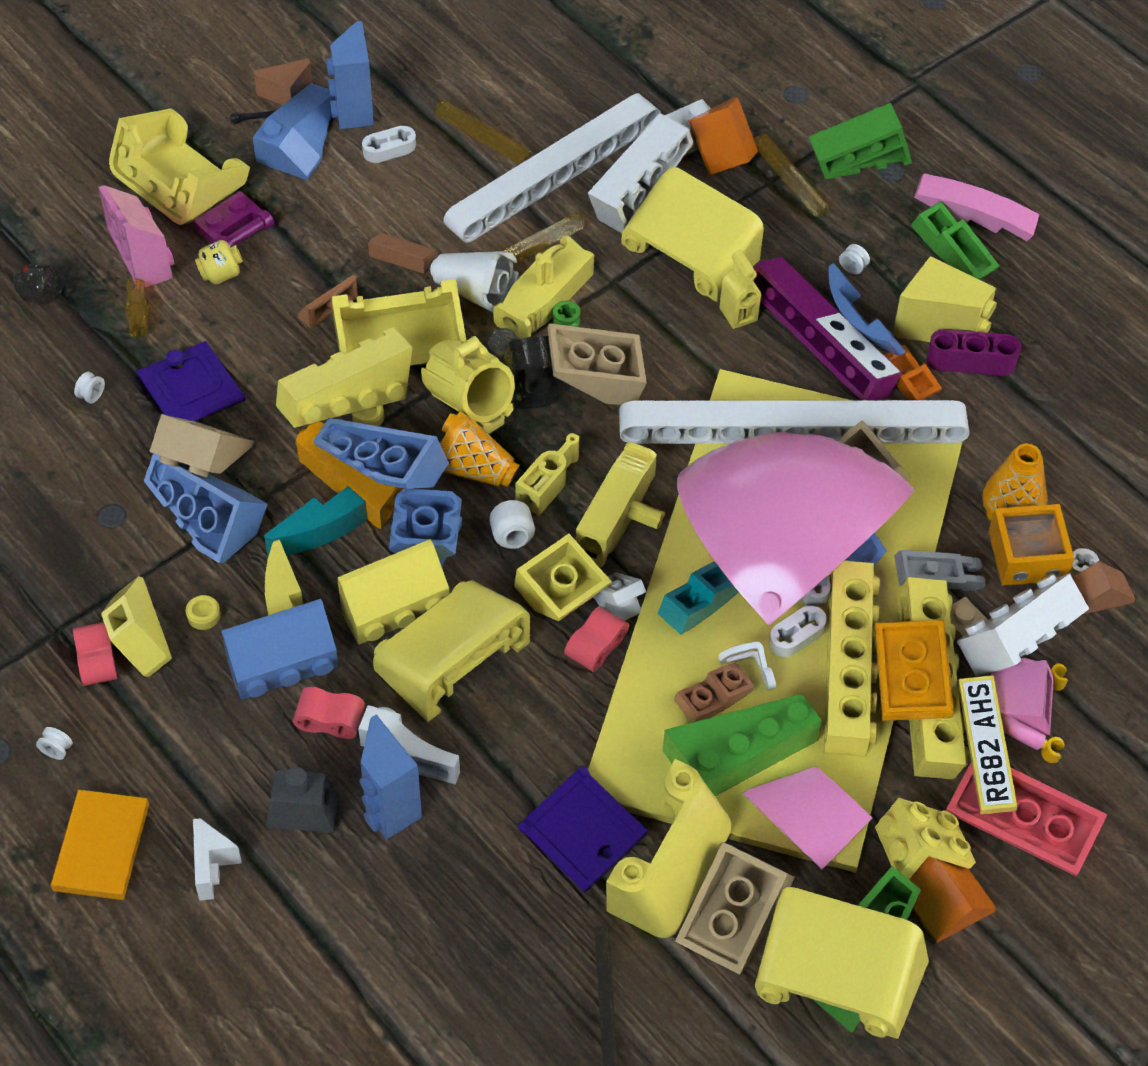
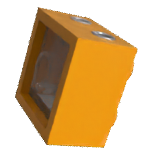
(1030, 543)

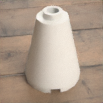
(479, 275)

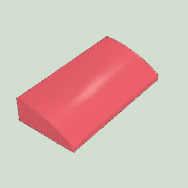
(1043, 825)

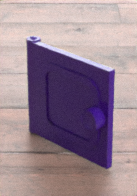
(195, 388)
(577, 824)

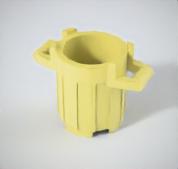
(470, 381)

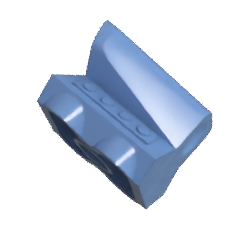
(426, 516)

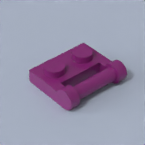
(231, 216)

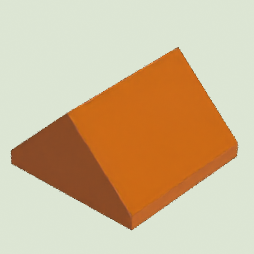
(723, 136)
(948, 898)

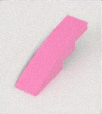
(978, 205)

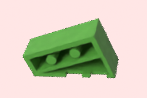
(861, 143)

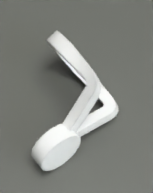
(730, 656)

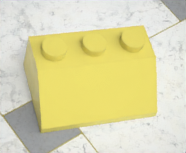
(392, 591)

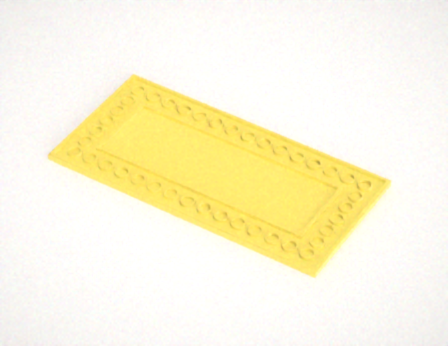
(662, 662)

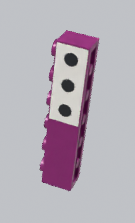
(825, 331)

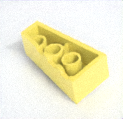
(348, 382)

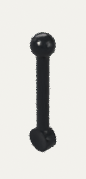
(237, 118)

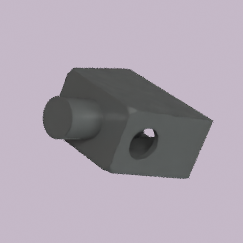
(302, 801)

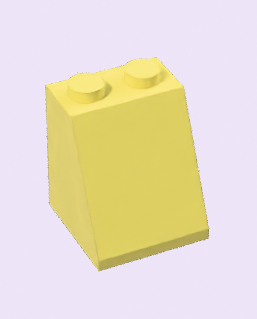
(941, 300)

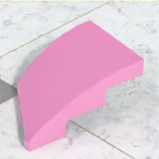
(810, 812)

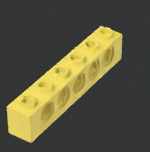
(841, 732)
(930, 755)

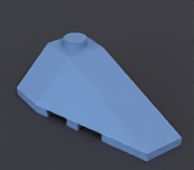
(295, 133)
(384, 453)
(209, 509)

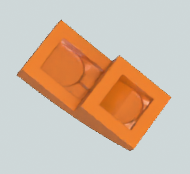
(915, 381)

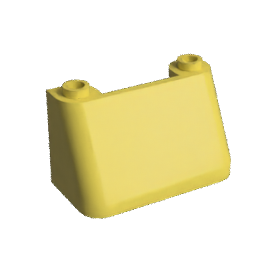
(165, 171)
(695, 228)
(419, 317)
(449, 643)
(662, 892)
(843, 959)

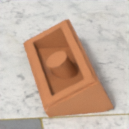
(401, 252)
(322, 306)

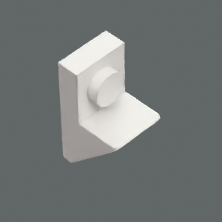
(621, 595)
(210, 852)

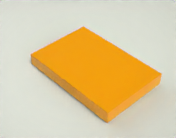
(913, 670)
(100, 845)

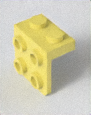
(915, 831)

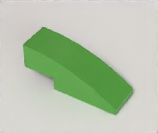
(954, 241)

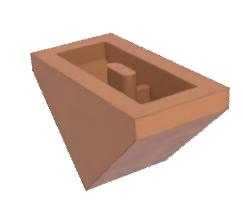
(282, 81)
(1103, 587)

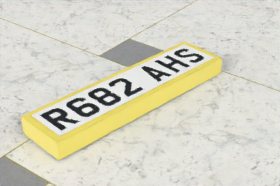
(987, 745)

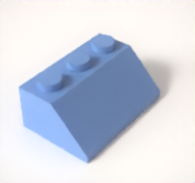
(350, 79)
(280, 649)
(388, 782)

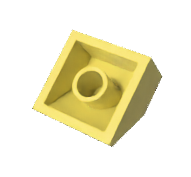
(560, 579)

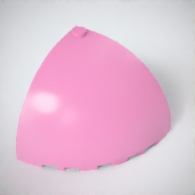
(786, 511)

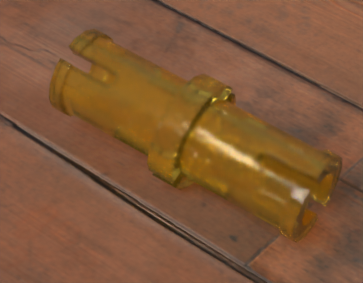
(136, 308)

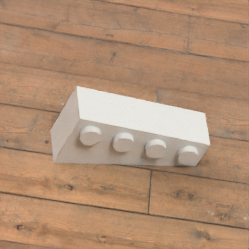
(637, 171)
(1023, 625)

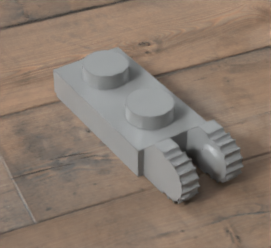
(940, 567)

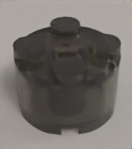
(533, 372)

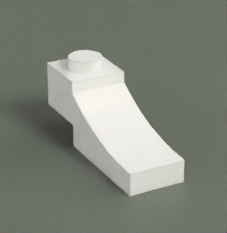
(430, 760)

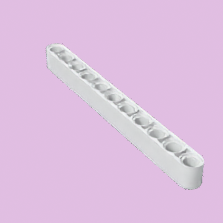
(732, 420)

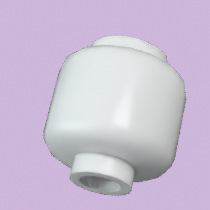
(512, 524)

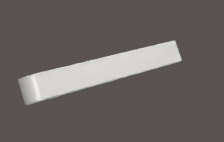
(550, 168)

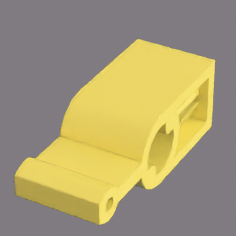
(740, 293)
(547, 476)

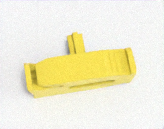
(548, 281)
(619, 503)

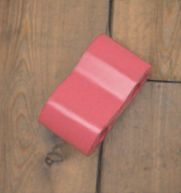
(596, 639)
(94, 654)
(329, 712)

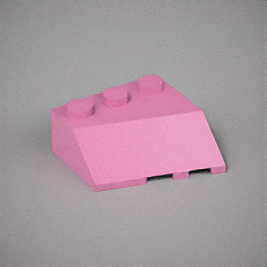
(136, 236)

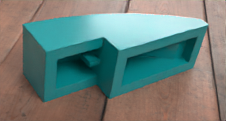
(319, 523)
(698, 599)

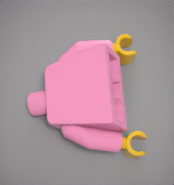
(1026, 703)

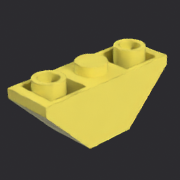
(136, 628)

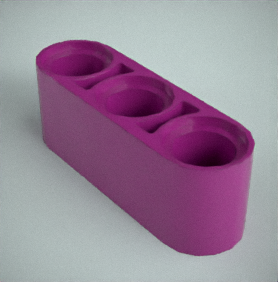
(973, 352)

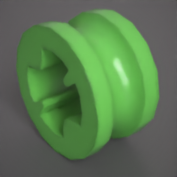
(569, 308)

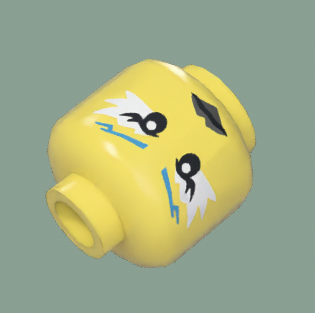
(219, 262)

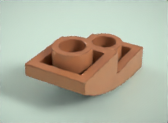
(718, 692)

